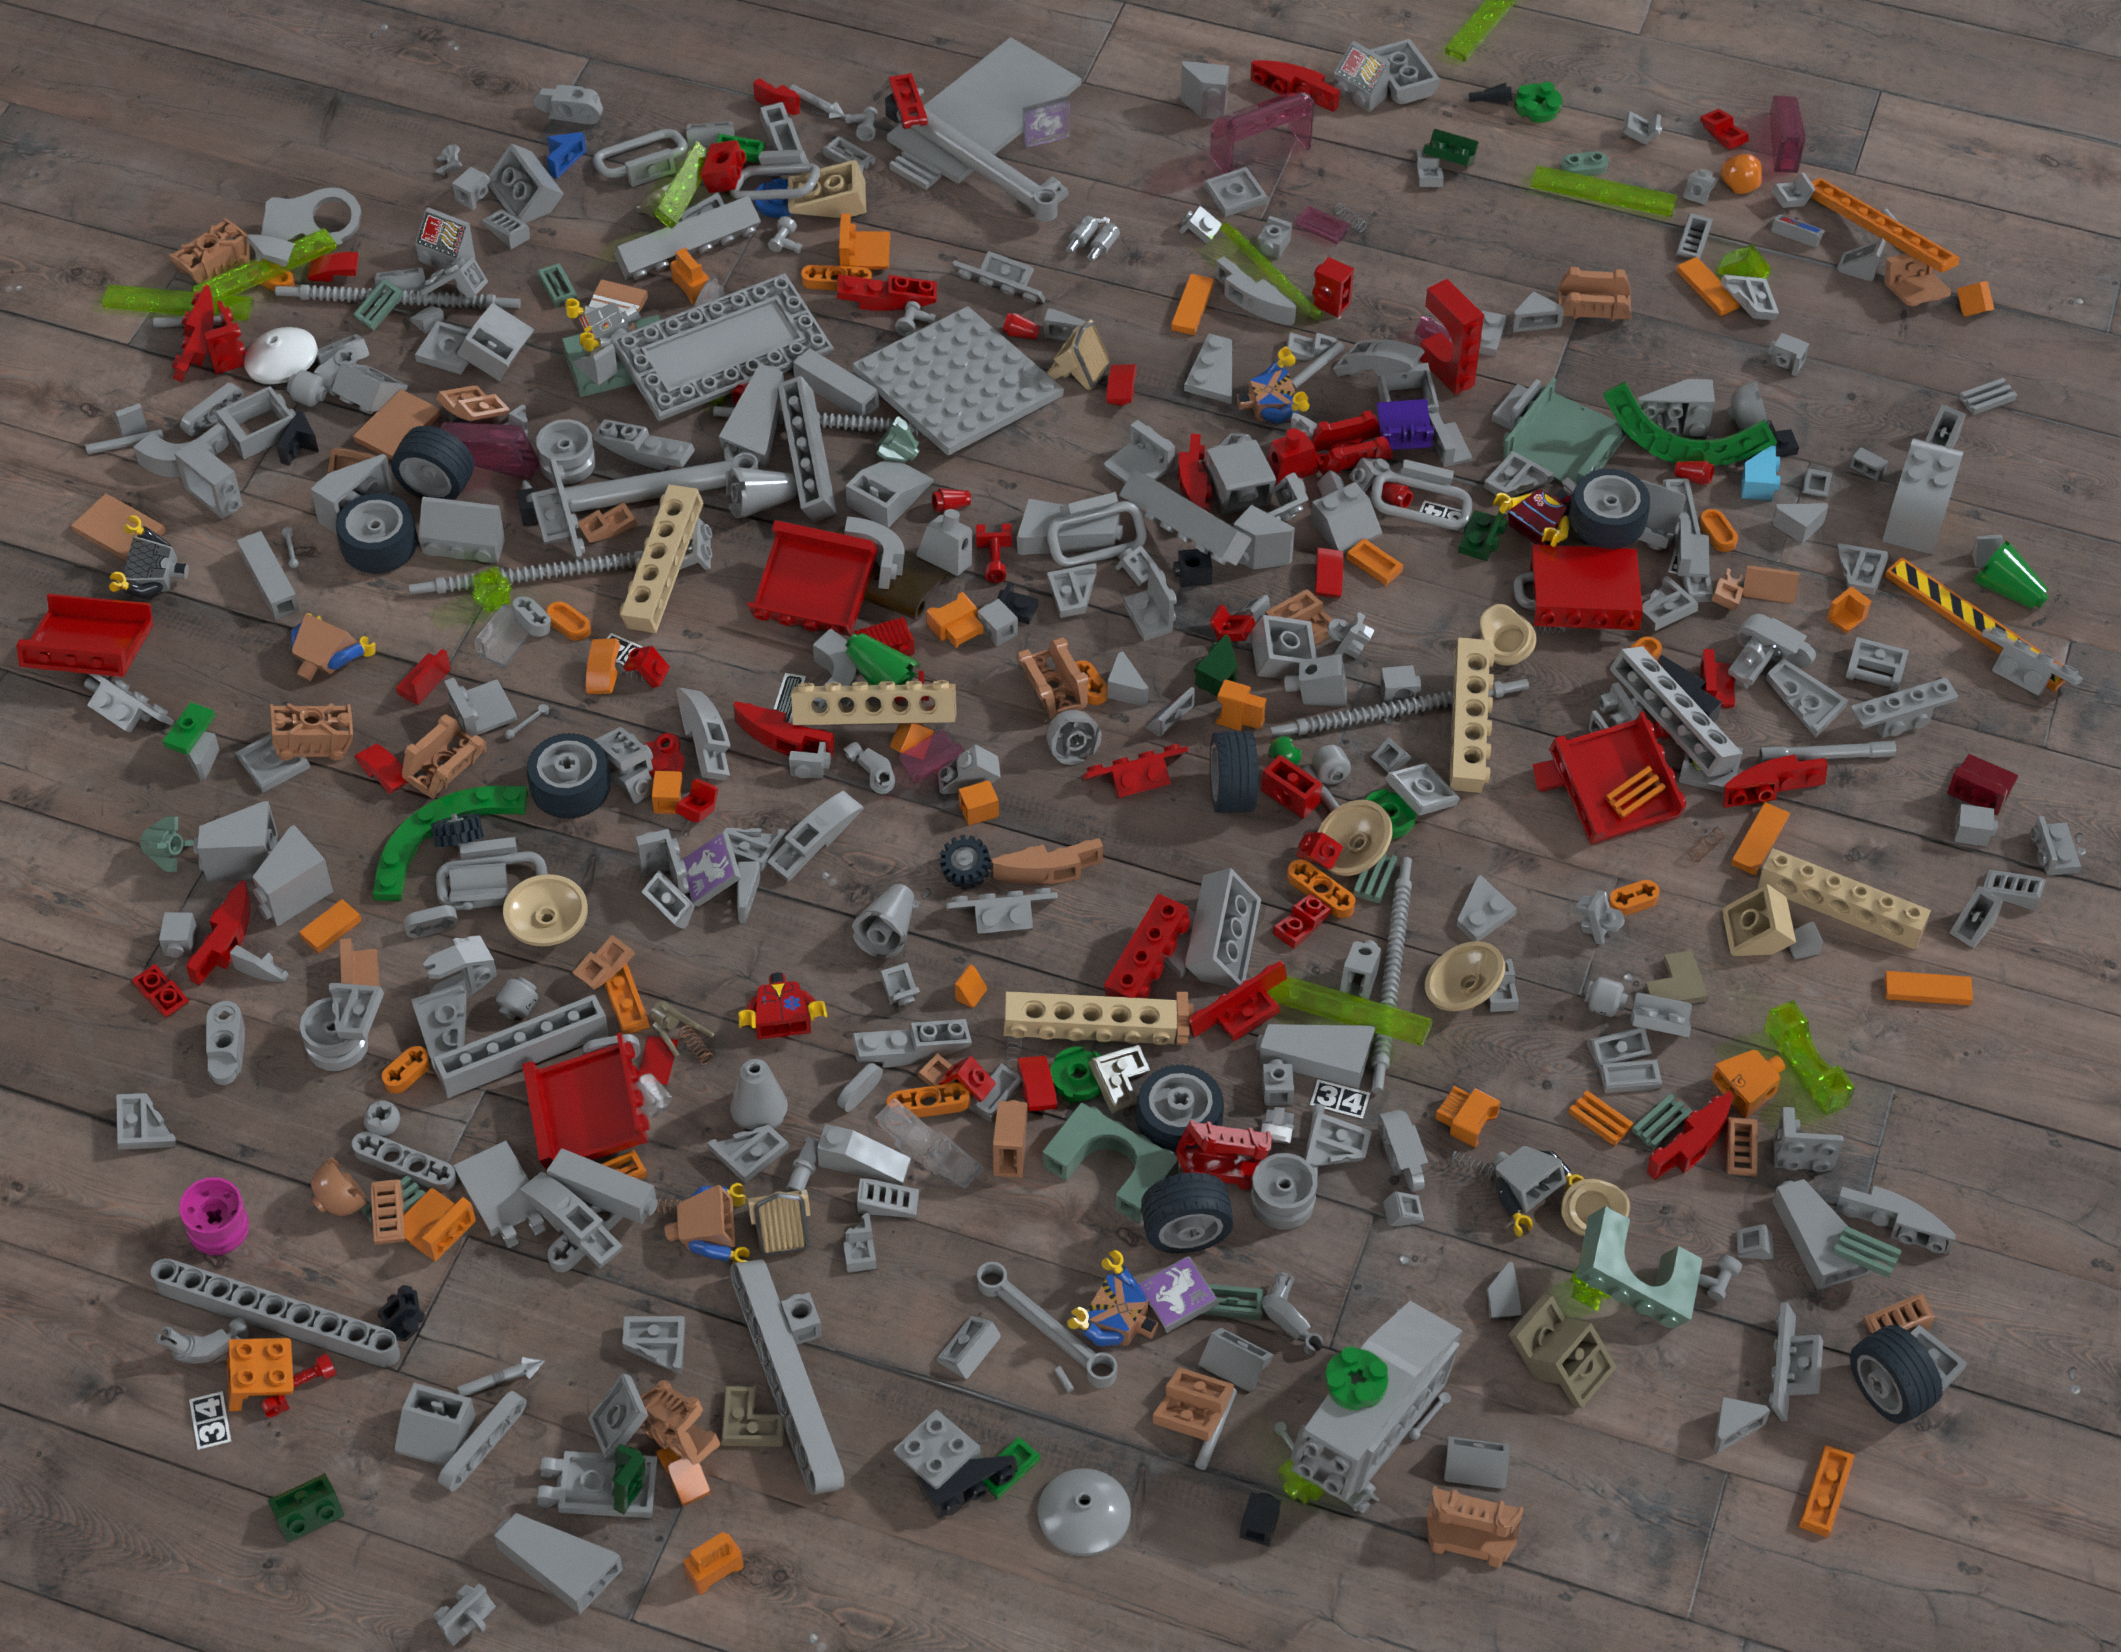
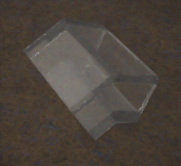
(655, 1095)

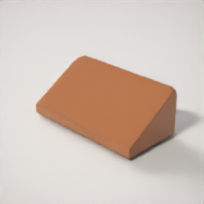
(1770, 584)

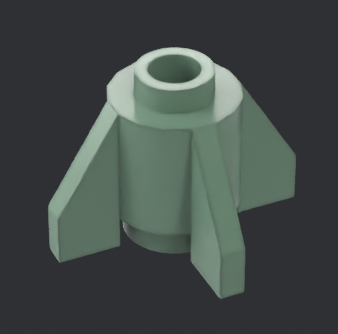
(898, 443)
(162, 843)

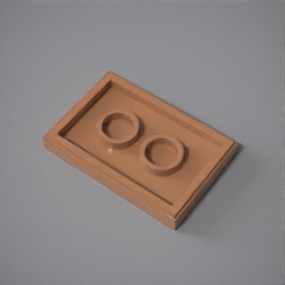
(393, 421)
(105, 522)

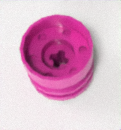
(214, 1216)

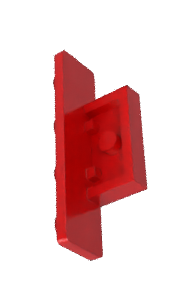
(1139, 774)
(1243, 1007)

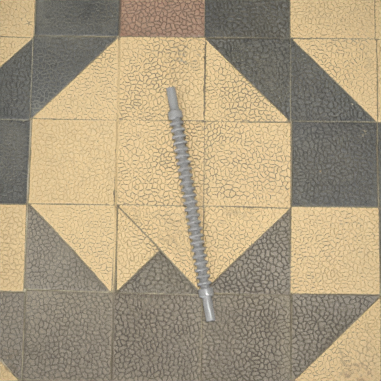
(306, 292)
(837, 421)
(442, 585)
(1302, 725)
(1393, 960)

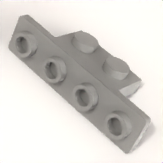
(1003, 273)
(554, 513)
(2026, 666)
(121, 706)
(1905, 708)
(1003, 913)
(1796, 1363)

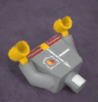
(601, 323)

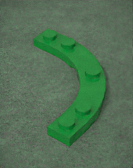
(1676, 448)
(405, 840)

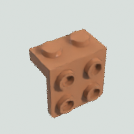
(1913, 280)

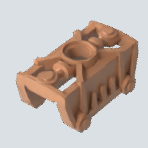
(213, 252)
(1595, 294)
(1066, 673)
(311, 731)
(433, 749)
(672, 1421)
(1472, 1526)

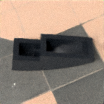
(1693, 687)

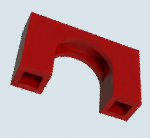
(1457, 360)

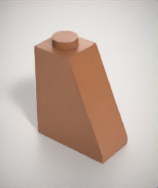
(1010, 1139)

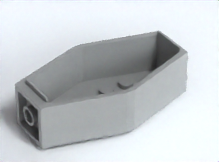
(1347, 1447)

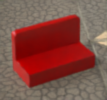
(424, 677)
(1717, 679)

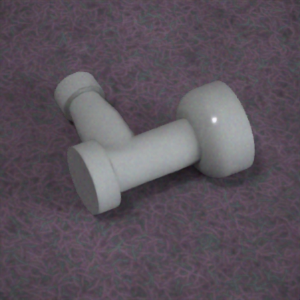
(865, 130)
(785, 227)
(905, 325)
(1728, 1268)

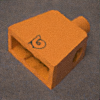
(1749, 1079)

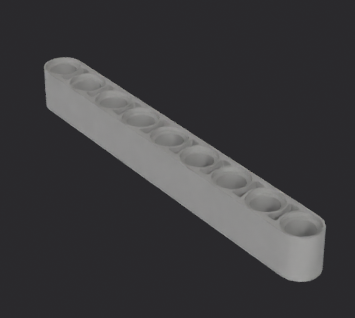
(284, 1322)
(787, 1377)

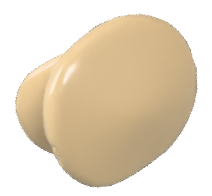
(1509, 634)
(1588, 1197)

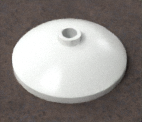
(280, 355)

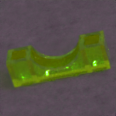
(1791, 1035)

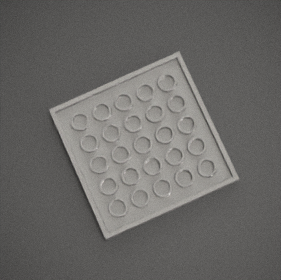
(958, 380)

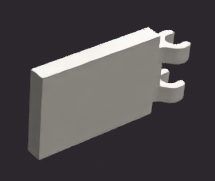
(493, 1187)
(587, 1485)

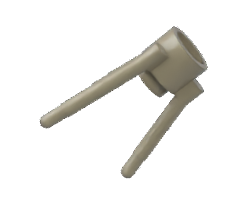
(668, 1017)

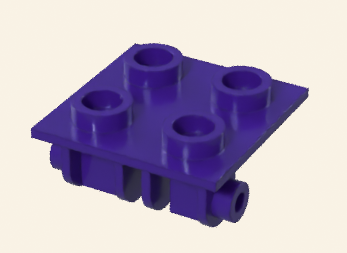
(1405, 424)

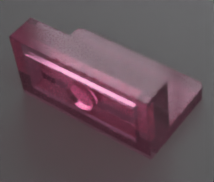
(930, 755)

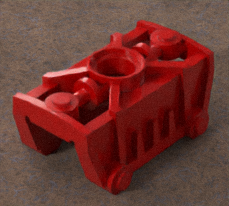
(1346, 444)
(1220, 1150)

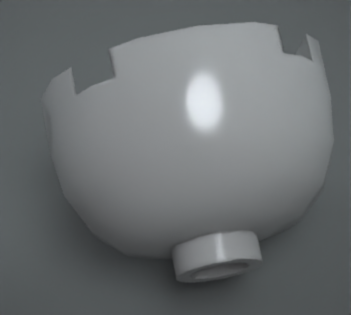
(1746, 406)
(1073, 736)

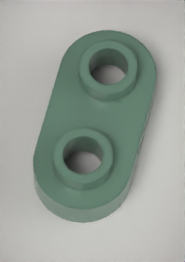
(1585, 163)

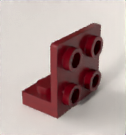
(1982, 783)

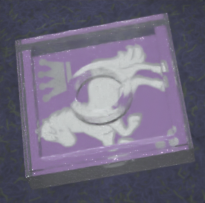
(1046, 122)

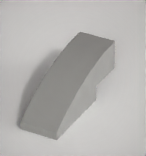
(779, 128)

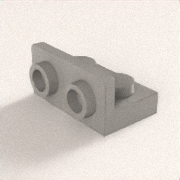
(699, 547)
(625, 750)
(2055, 847)
(1661, 1014)

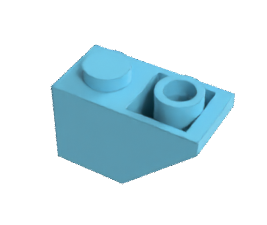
(1760, 476)

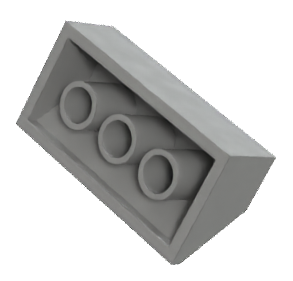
(1223, 929)

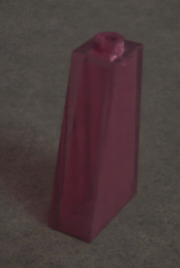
(1786, 133)
(497, 447)

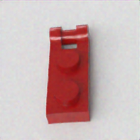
(908, 100)

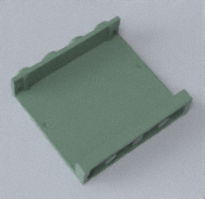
(1564, 436)

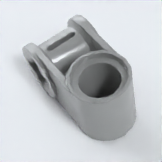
(330, 368)

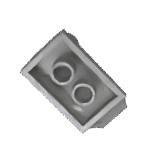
(1409, 74)

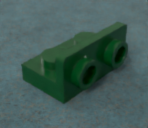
(1451, 147)
(1482, 535)
(628, 1477)
(306, 1507)

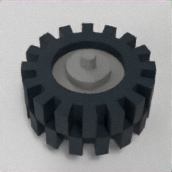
(457, 830)
(965, 861)

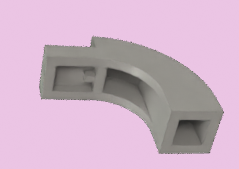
(159, 457)
(889, 546)
(831, 654)

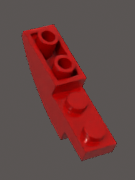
(1292, 78)
(888, 294)
(196, 324)
(1191, 477)
(774, 731)
(1772, 776)
(229, 929)
(1698, 1137)

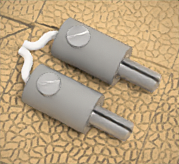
(1084, 232)

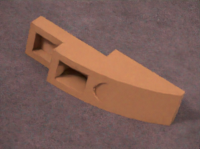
(1038, 867)

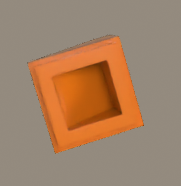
(970, 987)

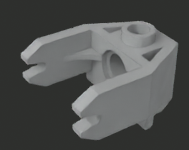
(467, 956)

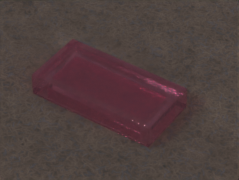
(1323, 224)

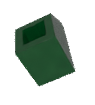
(1216, 667)

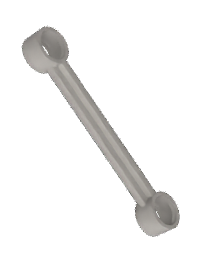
(1047, 1324)

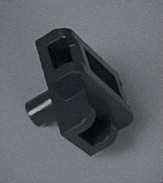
(402, 1313)

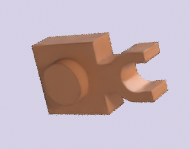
(1727, 591)
(1184, 1012)

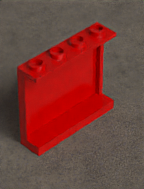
(814, 579)
(1586, 587)
(87, 636)
(1604, 761)
(587, 1104)

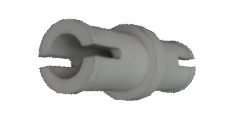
(803, 1165)

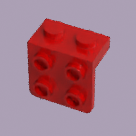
(223, 343)

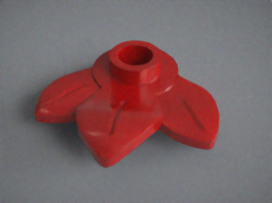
(666, 758)

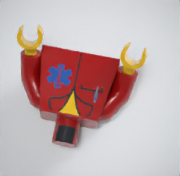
(781, 1009)

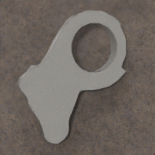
(292, 217)

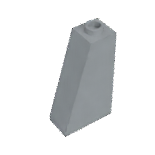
(755, 416)
(1079, 537)
(1319, 1051)
(1815, 1233)
(559, 1561)

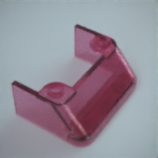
(1289, 108)

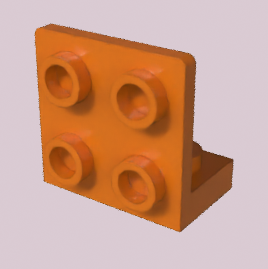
(863, 248)
(436, 1223)
(258, 1369)

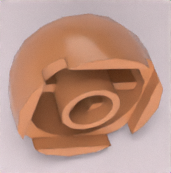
(336, 1190)

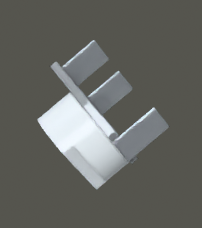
(1279, 1125)

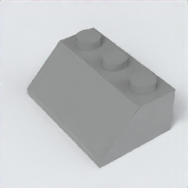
(524, 185)
(461, 530)

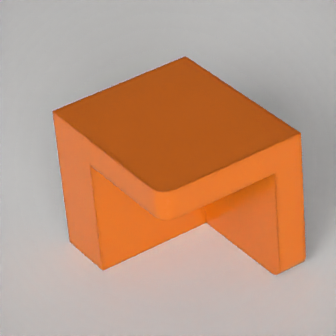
(1975, 298)
(1849, 610)
(909, 735)
(666, 791)
(978, 802)

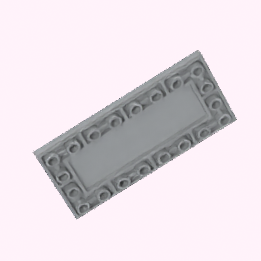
(988, 104)
(719, 345)

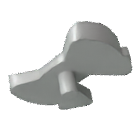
(450, 155)

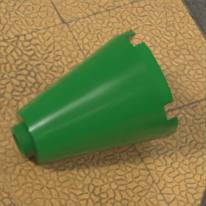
(2012, 578)
(879, 662)

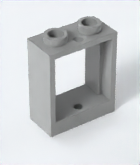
(1416, 378)
(249, 408)
(208, 479)

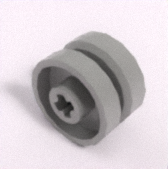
(570, 445)
(323, 1043)
(1284, 1191)

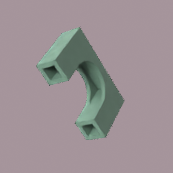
(583, 383)
(1091, 1131)
(1605, 1268)

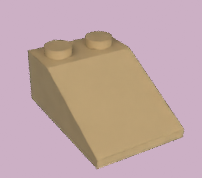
(837, 192)

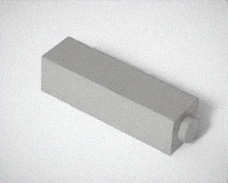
(836, 384)
(268, 575)
(604, 1186)

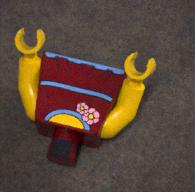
(1537, 515)

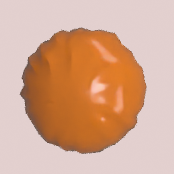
(1742, 173)

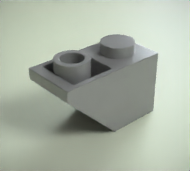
(967, 769)

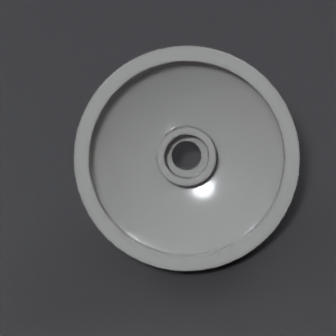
(1084, 1528)

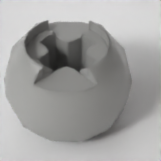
(381, 1109)

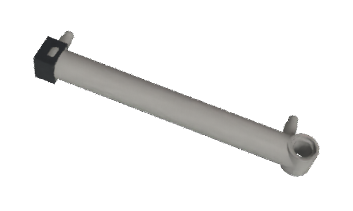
(1041, 200)
(641, 487)

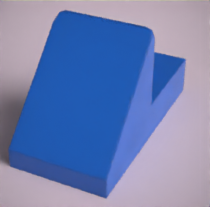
(564, 152)

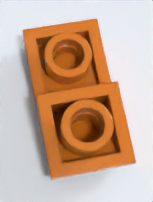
(600, 667)

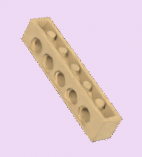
(661, 558)
(807, 713)
(1466, 775)
(1845, 899)
(1100, 1009)

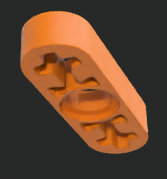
(819, 271)
(1317, 877)
(938, 1091)

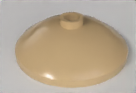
(1364, 833)
(542, 900)
(1465, 976)

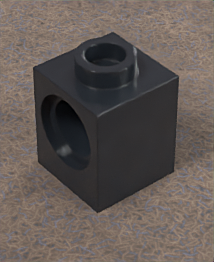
(1193, 568)
(1260, 1518)

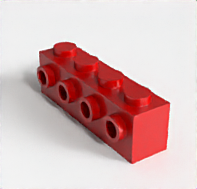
(1148, 949)

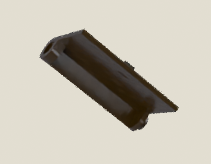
(908, 592)

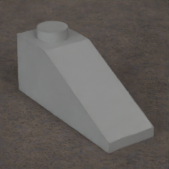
(859, 1155)

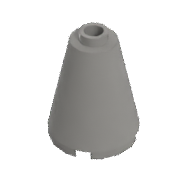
(758, 490)
(885, 922)
(757, 1097)

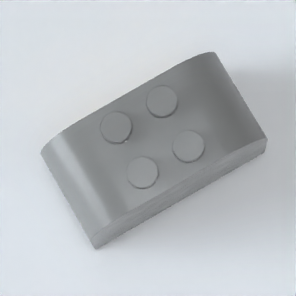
(1922, 496)

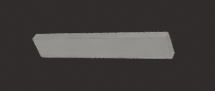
(1697, 587)

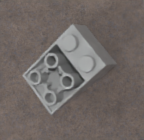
(495, 341)
(1681, 407)
(885, 490)

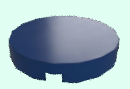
(776, 207)

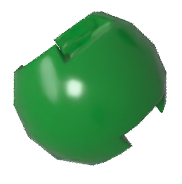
(1284, 747)

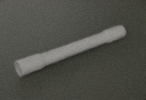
(1871, 749)

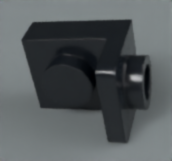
(1020, 605)

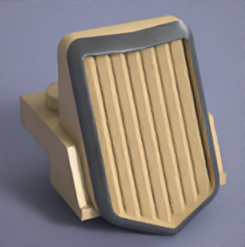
(1082, 357)
(781, 1222)

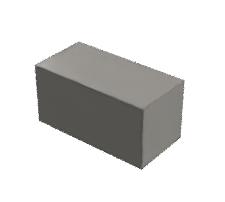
(1869, 464)

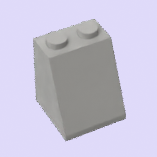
(1239, 476)
(236, 843)
(291, 878)

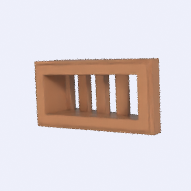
(1741, 1125)
(384, 1194)
(1911, 1306)

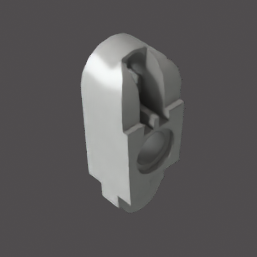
(570, 104)
(1776, 635)
(225, 1062)
(1403, 1147)

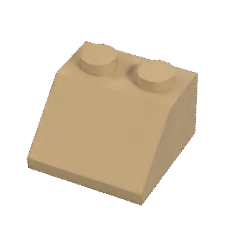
(1759, 923)

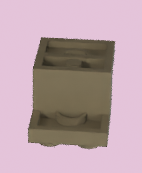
(1562, 1351)

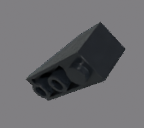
(968, 1483)

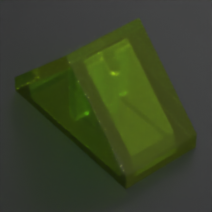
(1745, 263)

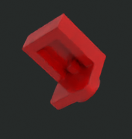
(1235, 626)
(648, 664)
(699, 802)
(1320, 849)

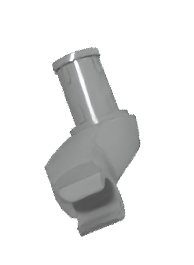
(879, 767)
(1285, 1314)
(201, 1349)

